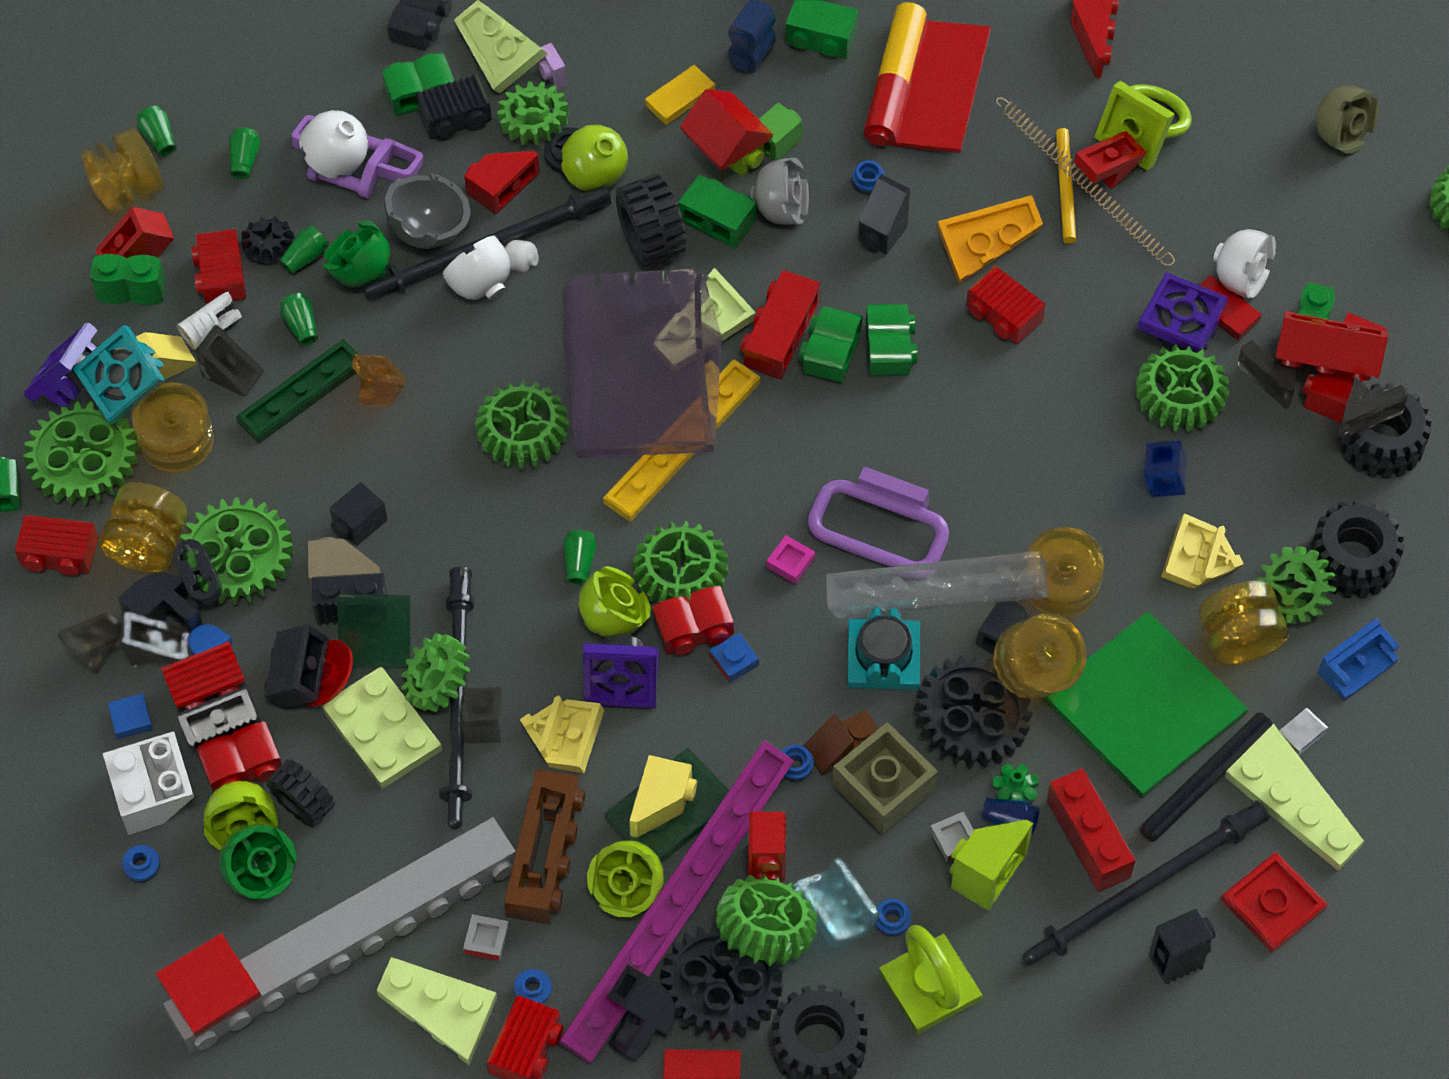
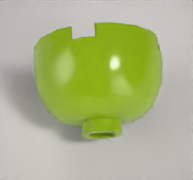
(594, 157)
(611, 603)
(235, 807)
(625, 878)

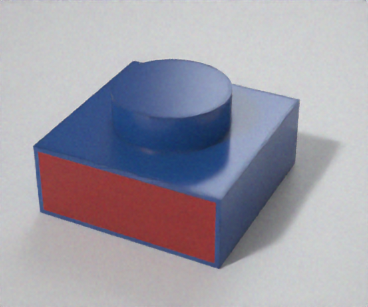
(734, 657)

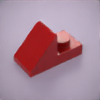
(1110, 159)

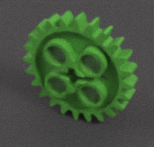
(80, 454)
(237, 547)

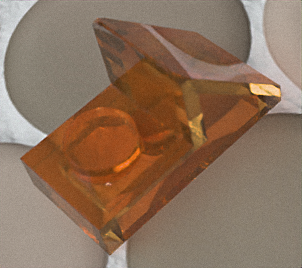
(380, 380)

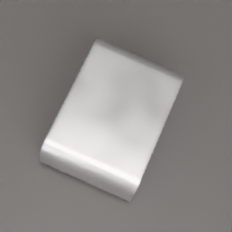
(1303, 731)

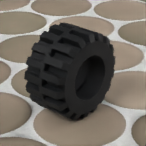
(651, 219)
(1391, 454)
(1368, 528)
(822, 1009)

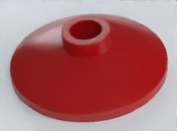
(336, 672)

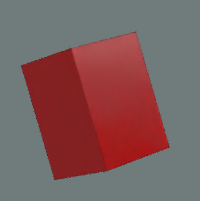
(724, 128)

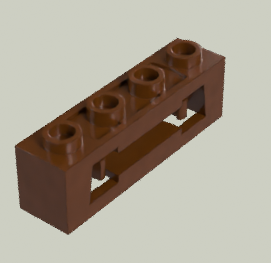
(534, 901)

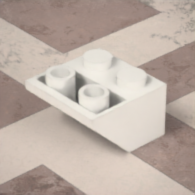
(148, 781)

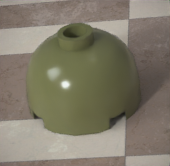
(1346, 117)

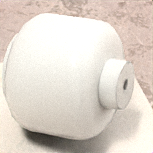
(522, 255)

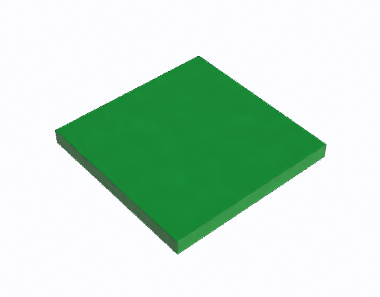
(1146, 705)

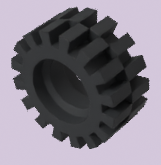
(300, 792)

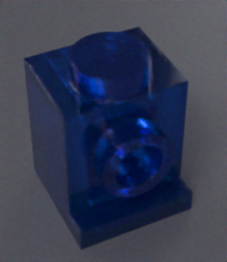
(1165, 468)

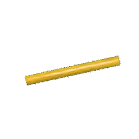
(1066, 188)

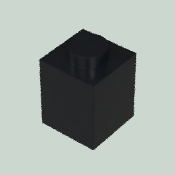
(358, 514)

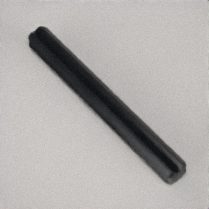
(1205, 777)

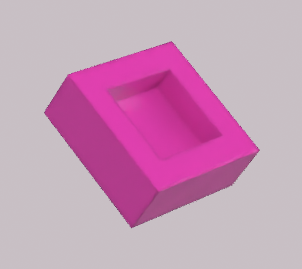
(790, 559)

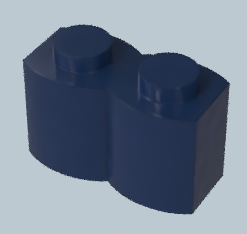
(751, 35)

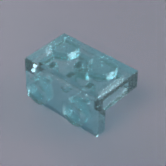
(840, 904)

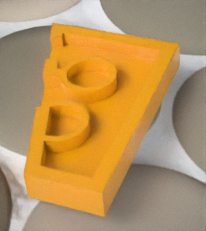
(987, 234)

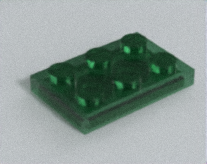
(678, 831)

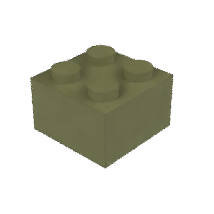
(885, 778)

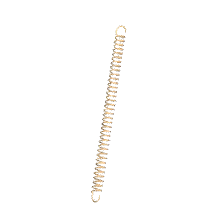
(1065, 157)

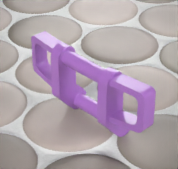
(375, 166)

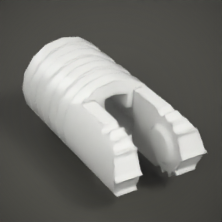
(199, 324)

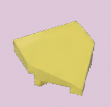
(1199, 554)
(565, 732)

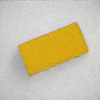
(678, 94)

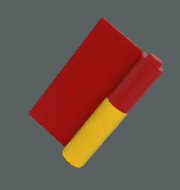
(926, 82)

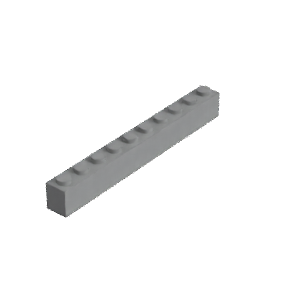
(364, 924)

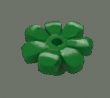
(1016, 783)

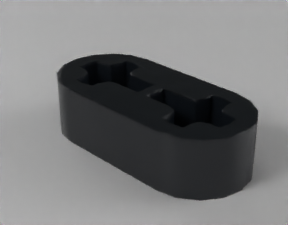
(190, 575)

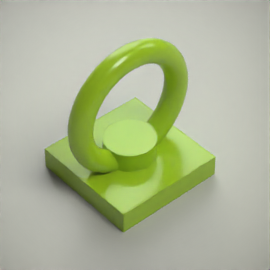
(1144, 119)
(929, 980)

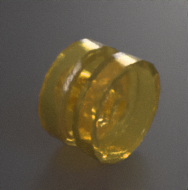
(173, 427)
(1073, 570)
(1243, 622)
(1040, 656)

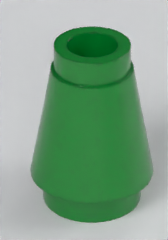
(156, 129)
(243, 151)
(304, 249)
(299, 317)
(579, 555)

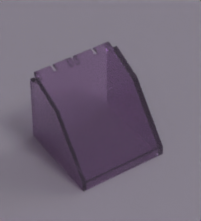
(641, 363)

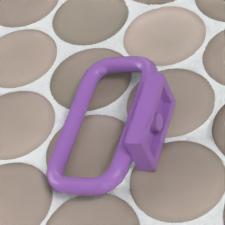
(888, 494)

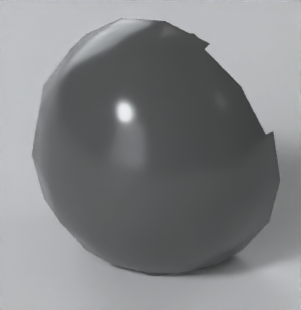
(426, 210)

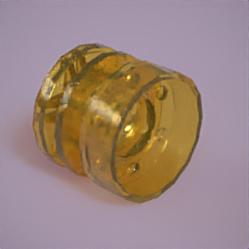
(122, 170)
(143, 527)

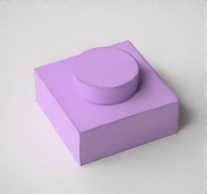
(552, 67)

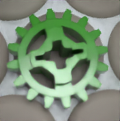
(533, 113)
(1298, 569)
(435, 672)

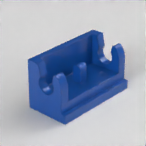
(1359, 660)

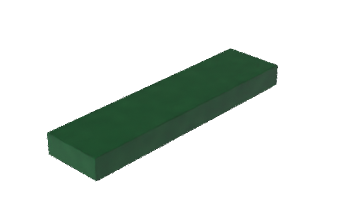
(298, 392)

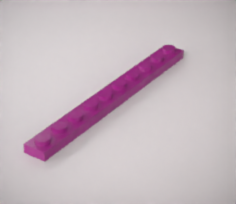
(678, 897)

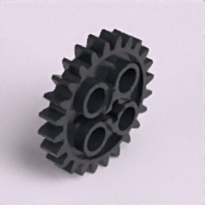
(971, 712)
(719, 983)

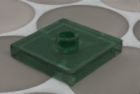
(376, 628)

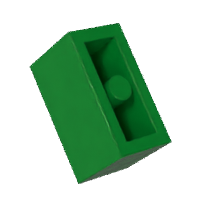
(822, 27)
(717, 211)

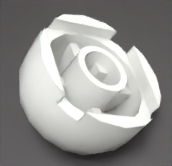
(334, 143)
(1243, 261)
(480, 271)

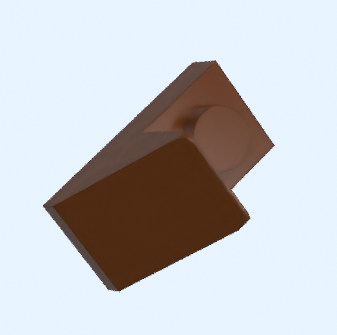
(838, 739)

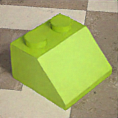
(989, 861)

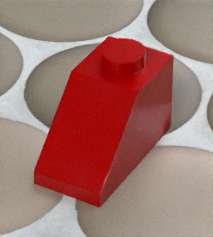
(500, 178)
(138, 234)

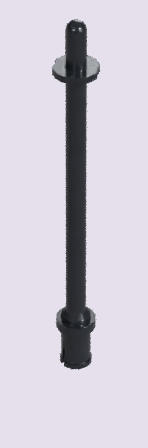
(575, 206)
(459, 603)
(1231, 829)

